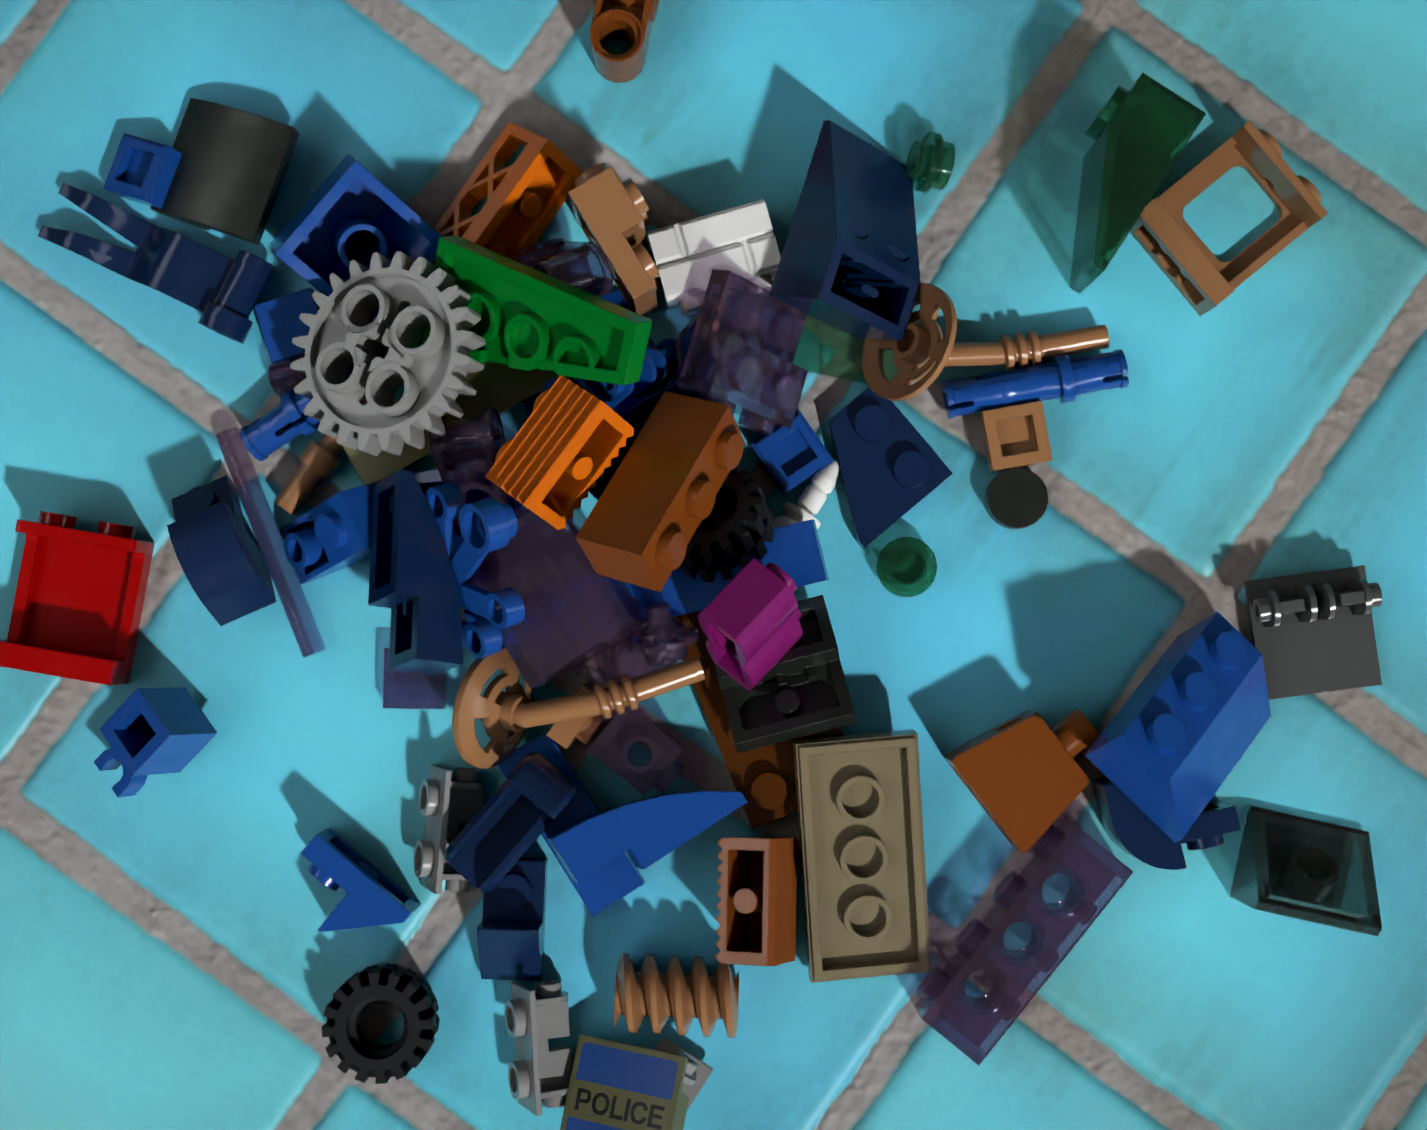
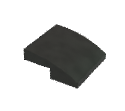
(228, 169)
(798, 695)

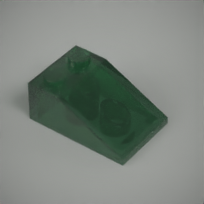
(1132, 152)

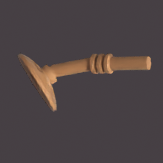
(926, 349)
(512, 712)

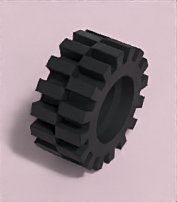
(739, 537)
(357, 1051)

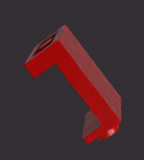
(77, 600)

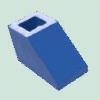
(331, 534)

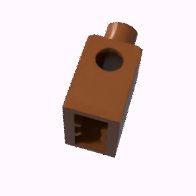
(1025, 772)

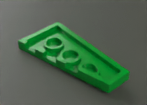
(542, 320)

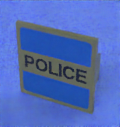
(624, 1088)

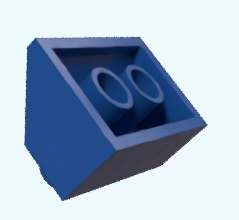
(1186, 725)

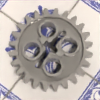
(430, 372)

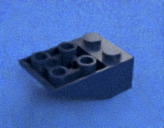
(852, 240)

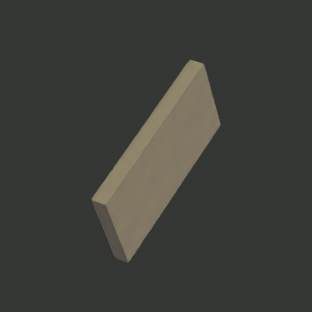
(862, 855)

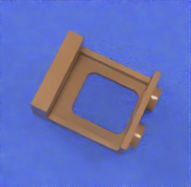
(1185, 257)

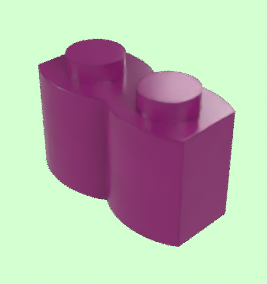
(752, 622)

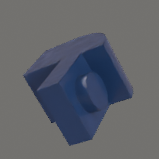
(219, 553)
(1146, 841)

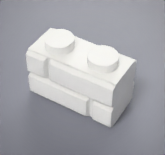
(728, 240)

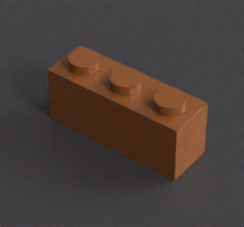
(662, 491)

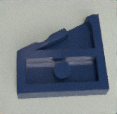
(882, 463)

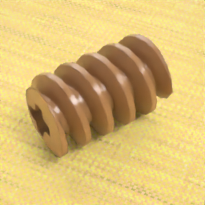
(676, 995)

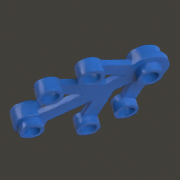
(484, 528)

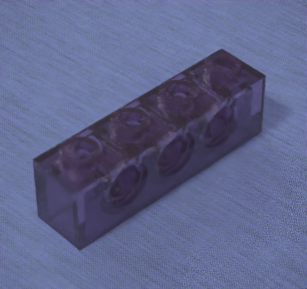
(980, 1022)

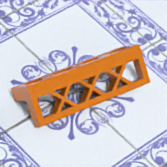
(519, 197)

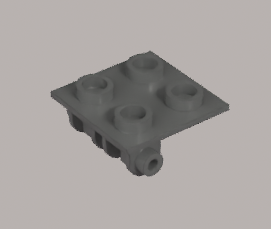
(1315, 631)

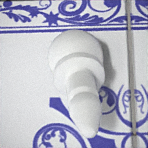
(811, 499)

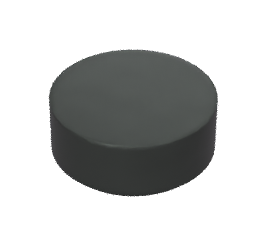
(1016, 498)

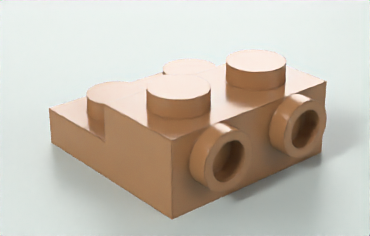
(616, 221)

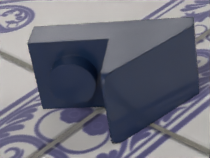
(514, 924)

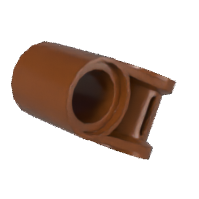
(624, 20)

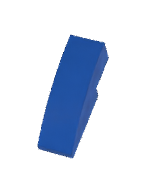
(642, 828)

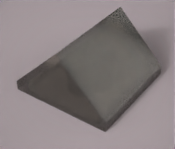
(1307, 871)

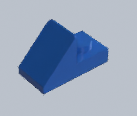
(370, 895)

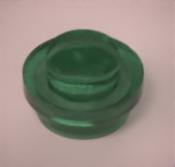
(930, 162)
(906, 567)

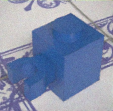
(153, 735)

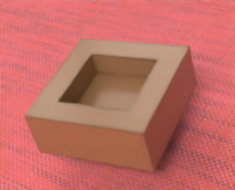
(1015, 436)
(566, 732)

